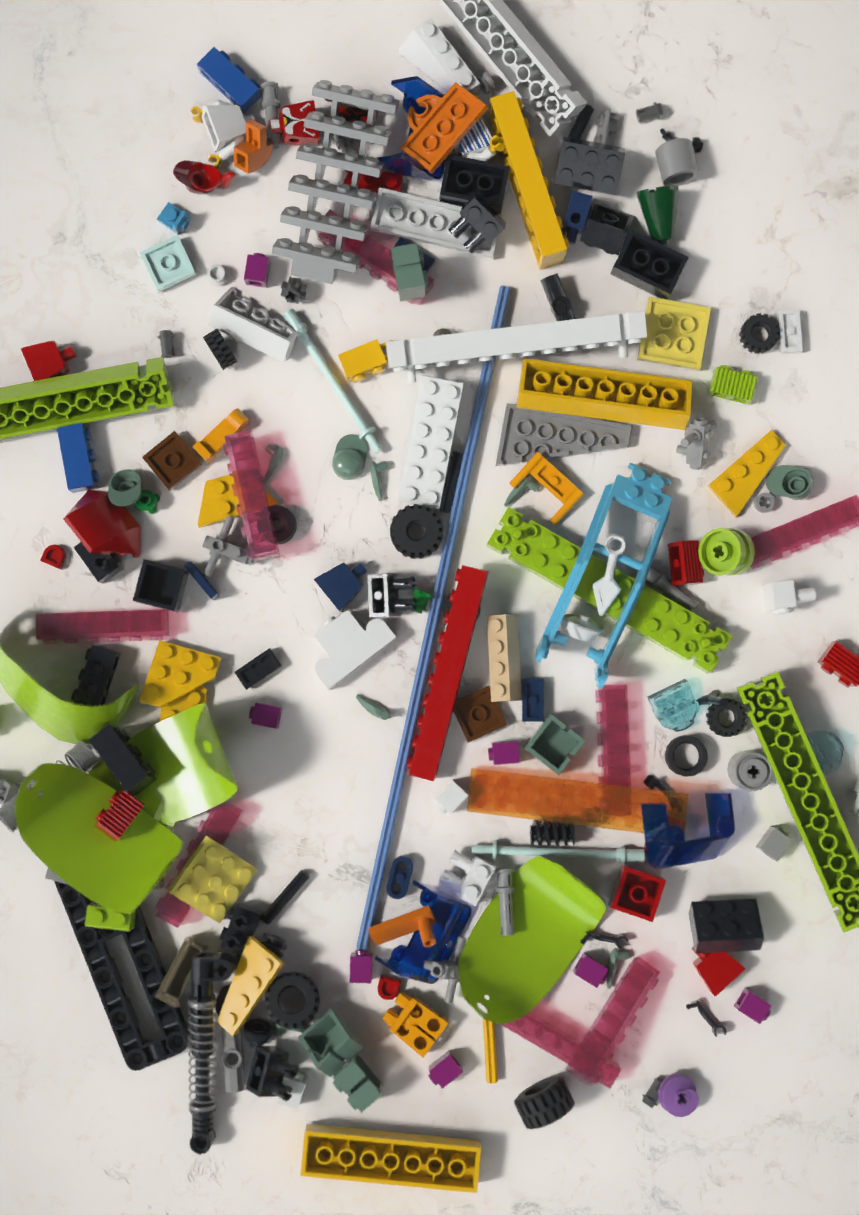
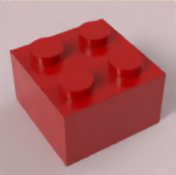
(637, 893)

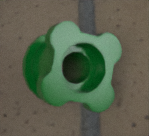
(152, 503)
(422, 600)

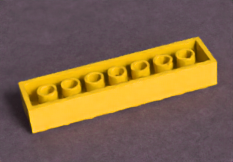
(527, 180)
(604, 394)
(391, 1158)

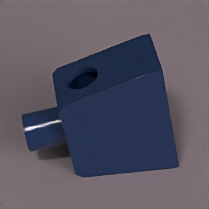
(578, 209)
(341, 584)

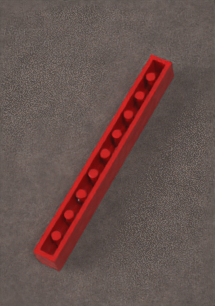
(448, 672)

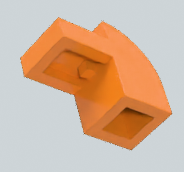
(255, 151)

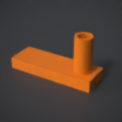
(416, 920)

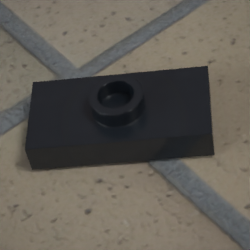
(258, 669)

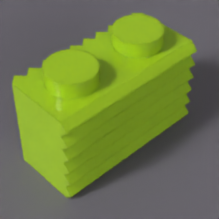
(733, 384)
(105, 918)

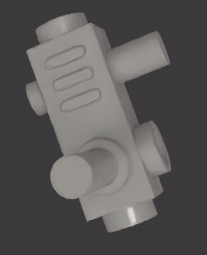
(696, 442)
(220, 546)
(448, 969)

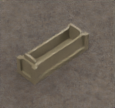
(179, 973)

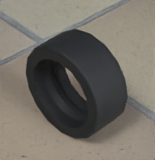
(702, 752)

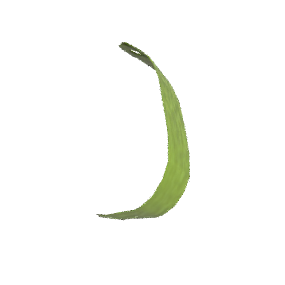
(60, 718)
(187, 765)
(64, 838)
(521, 968)

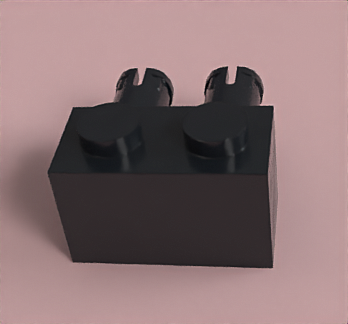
(482, 218)
(100, 565)
(384, 595)
(241, 926)
(267, 1073)

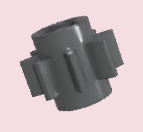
(293, 290)

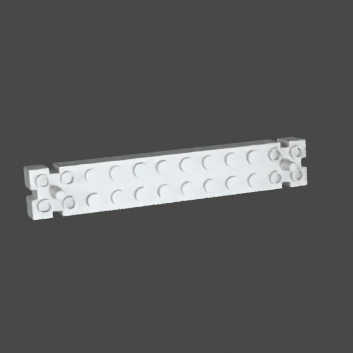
(518, 61)
(524, 339)

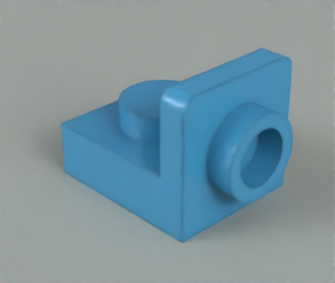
(174, 218)

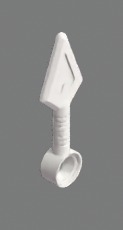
(606, 588)

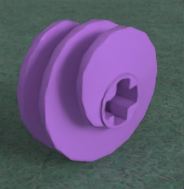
(678, 1095)

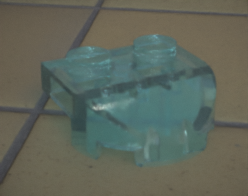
(675, 706)
(827, 750)

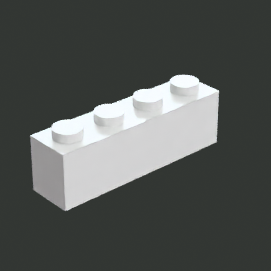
(437, 58)
(252, 325)

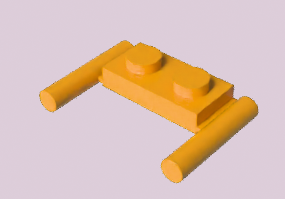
(553, 481)

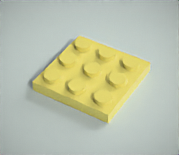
(674, 333)
(212, 879)

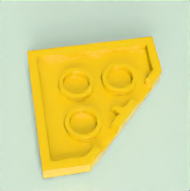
(177, 673)

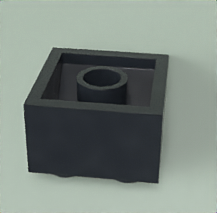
(606, 228)

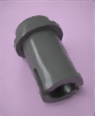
(649, 112)
(166, 341)
(651, 1096)

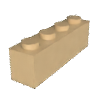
(504, 658)

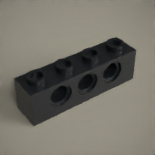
(102, 681)

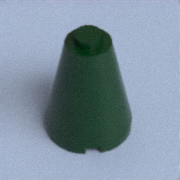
(660, 211)

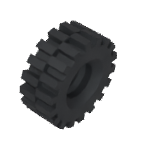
(421, 547)

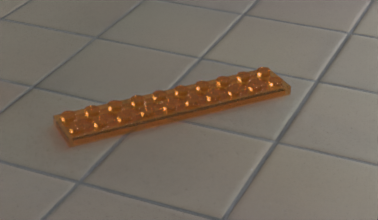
(569, 800)

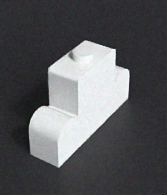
(349, 646)

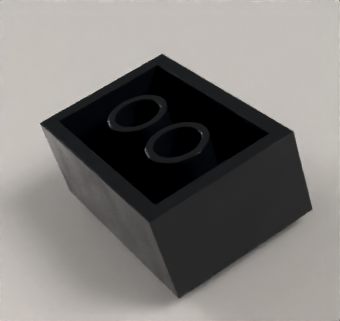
(589, 165)
(469, 176)
(649, 265)
(123, 759)
(726, 925)

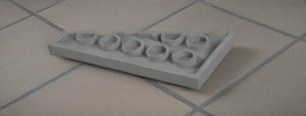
(555, 435)

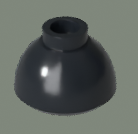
(257, 1032)

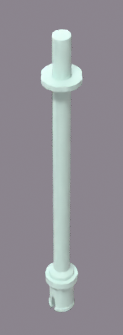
(296, 324)
(622, 855)

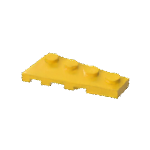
(745, 474)
(252, 978)

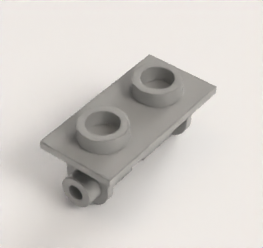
(606, 123)

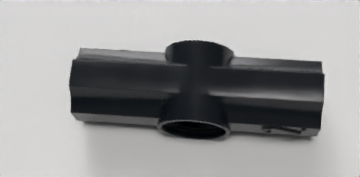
(555, 293)

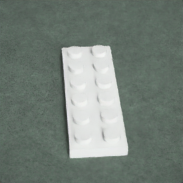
(423, 221)
(430, 441)

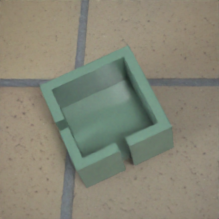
(408, 271)
(552, 744)
(330, 1042)
(358, 1083)

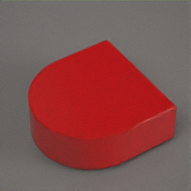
(54, 556)
(388, 987)

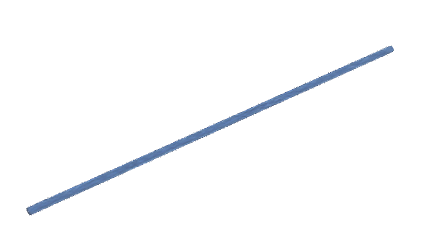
(430, 631)

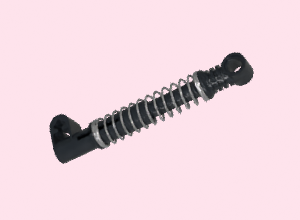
(201, 1003)

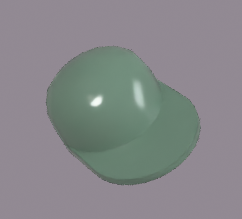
(349, 457)
(790, 482)
(124, 487)

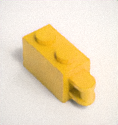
(364, 361)

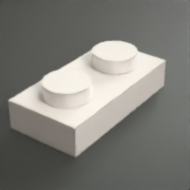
(790, 331)

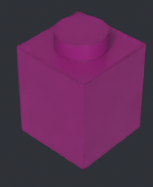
(257, 270)
(265, 715)
(504, 753)
(361, 967)
(591, 970)
(753, 1006)
(445, 1070)

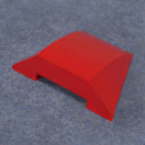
(104, 526)

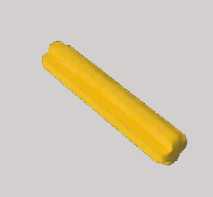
(490, 1052)

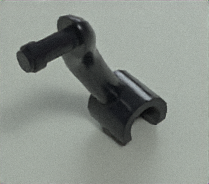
(697, 145)
(651, 782)
(602, 937)
(707, 1017)

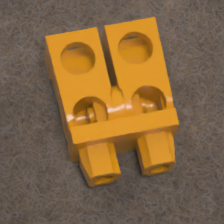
(414, 1023)

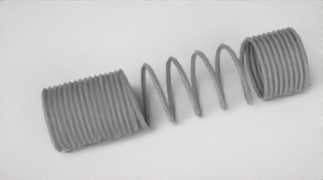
(80, 756)

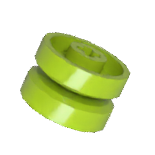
(726, 551)

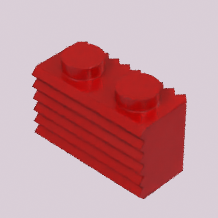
(685, 563)
(842, 663)
(119, 814)

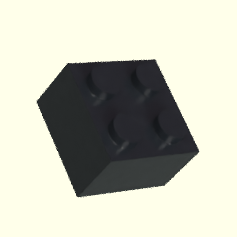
(161, 585)

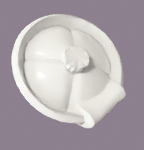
(581, 627)

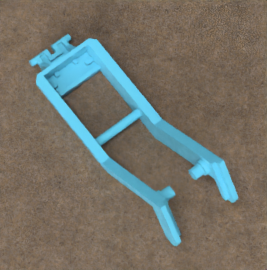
(644, 496)

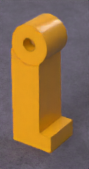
(213, 442)

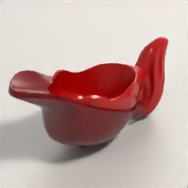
(201, 177)

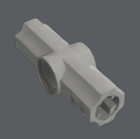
(233, 1070)

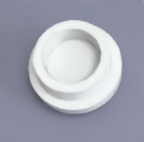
(217, 275)

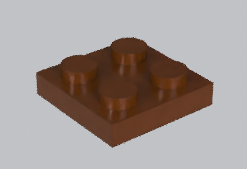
(172, 460)
(478, 714)

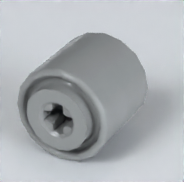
(677, 162)
(739, 766)

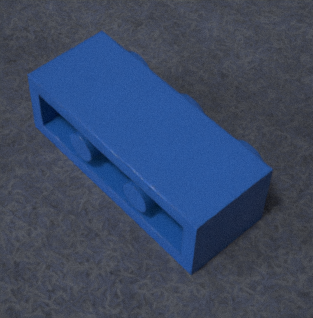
(229, 79)
(78, 457)

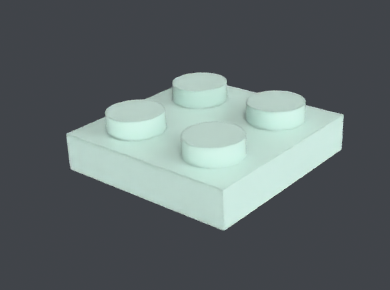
(167, 263)

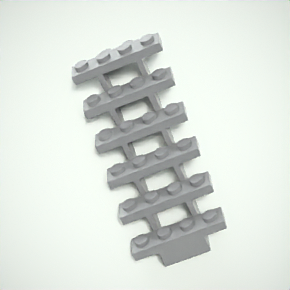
(323, 263)

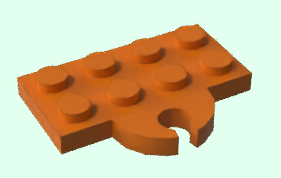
(441, 125)

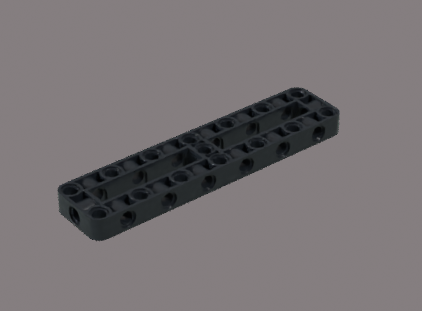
(111, 992)

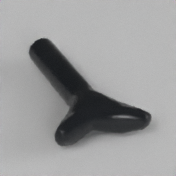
(712, 698)

